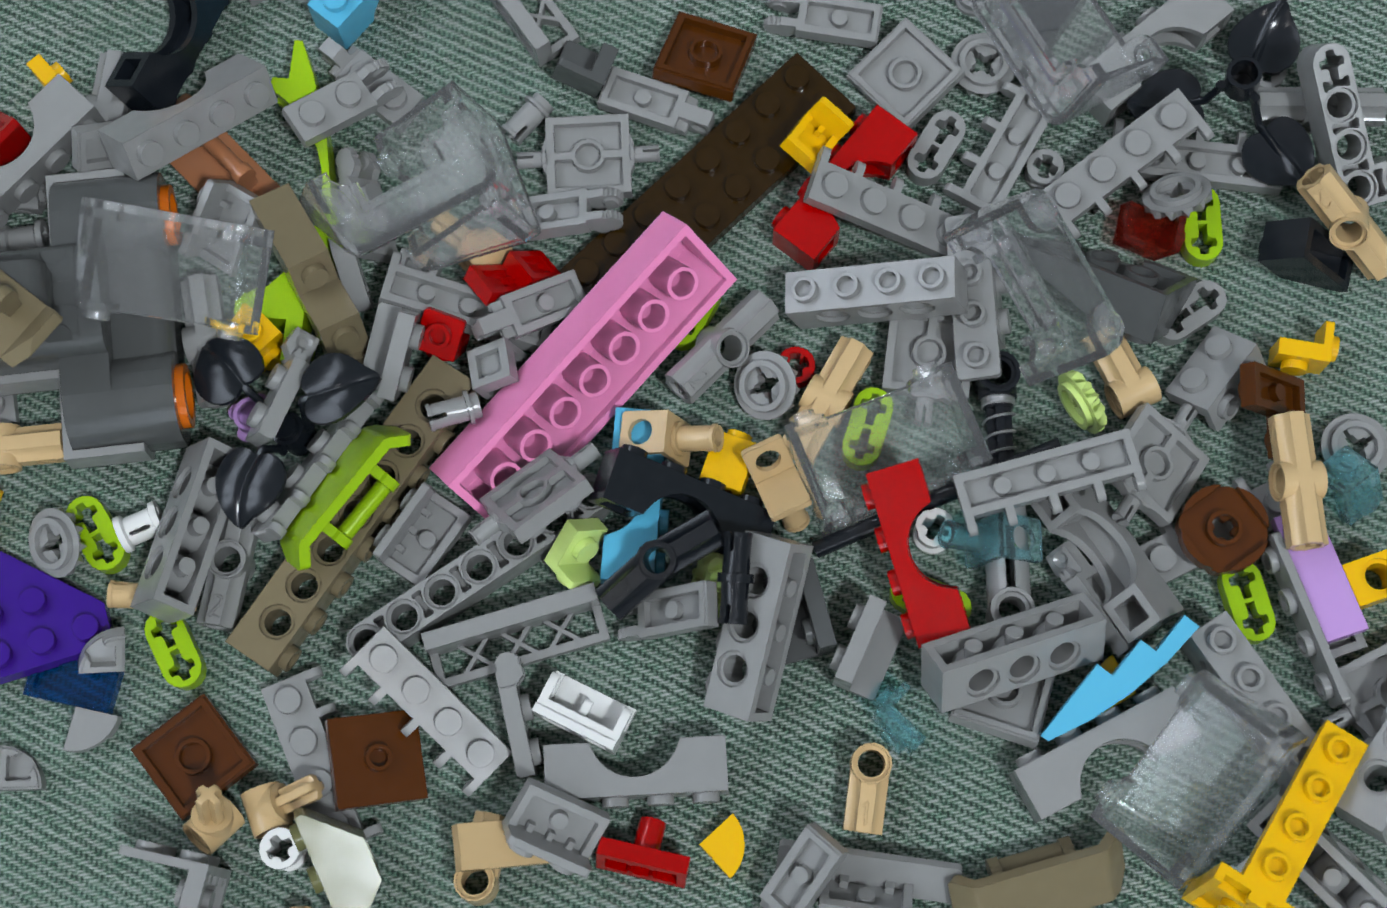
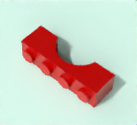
(877, 141)
(931, 607)

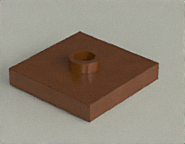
(704, 56)
(194, 751)
(374, 761)

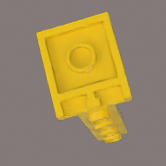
(1290, 830)

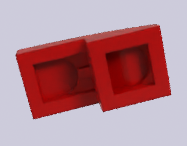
(516, 272)

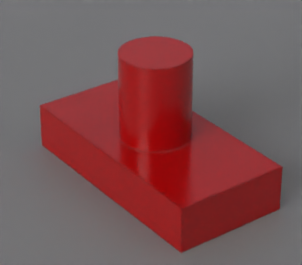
(644, 856)

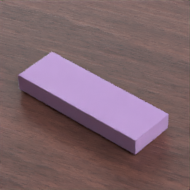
(1327, 589)

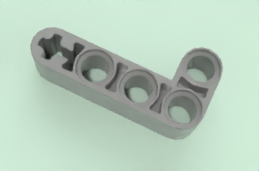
(1346, 121)

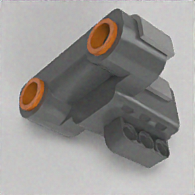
(117, 378)

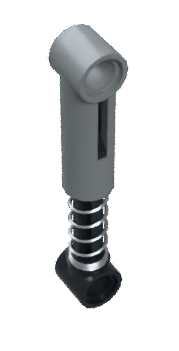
(997, 404)

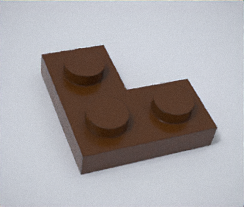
(1269, 393)

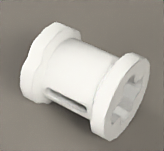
(924, 521)
(137, 526)
(270, 847)

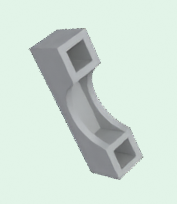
(1175, 23)
(152, 139)
(50, 148)
(1134, 590)
(693, 770)
(1053, 779)

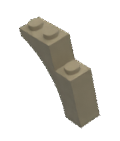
(311, 273)

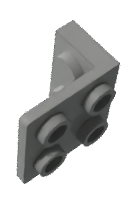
(205, 881)

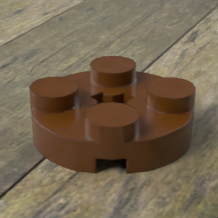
(1225, 504)

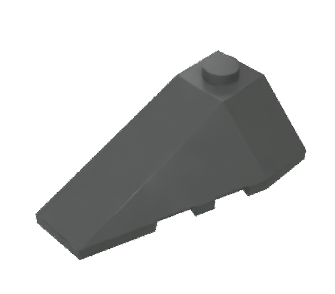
(1143, 295)

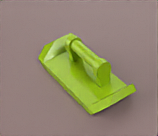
(337, 487)

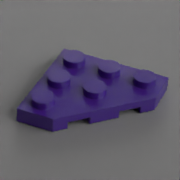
(42, 620)

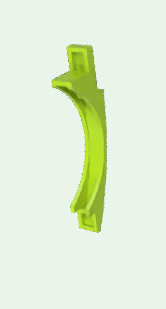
(280, 300)

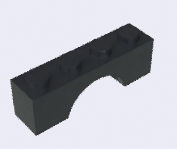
(155, 78)
(632, 483)

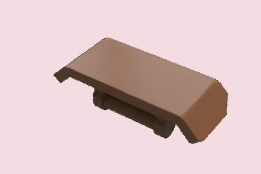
(222, 160)

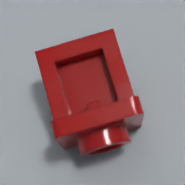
(443, 335)

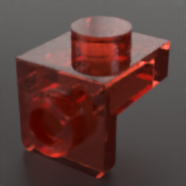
(1146, 235)

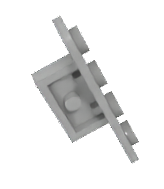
(983, 330)
(1310, 636)
(883, 879)

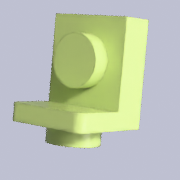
(574, 549)

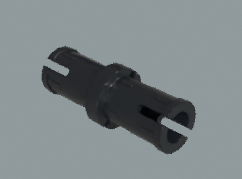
(735, 578)

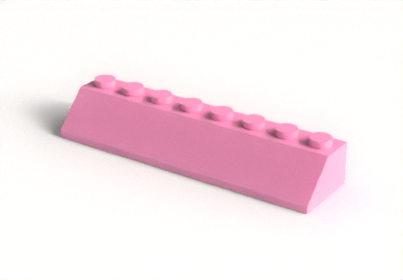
(590, 359)

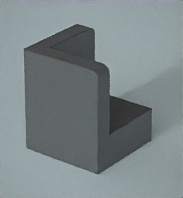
(584, 68)

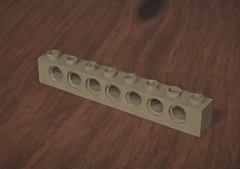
(280, 596)

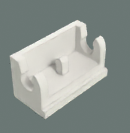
(584, 712)

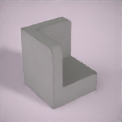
(494, 366)

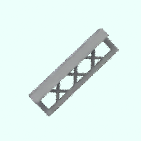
(528, 28)
(513, 620)

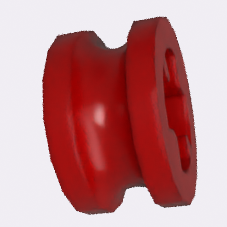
(804, 357)

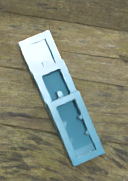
(1103, 690)

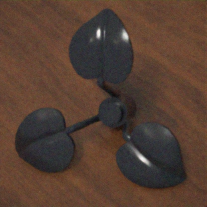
(1257, 45)
(333, 389)

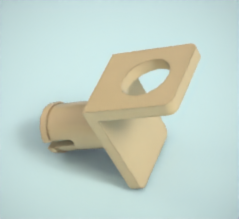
(672, 435)
(779, 484)

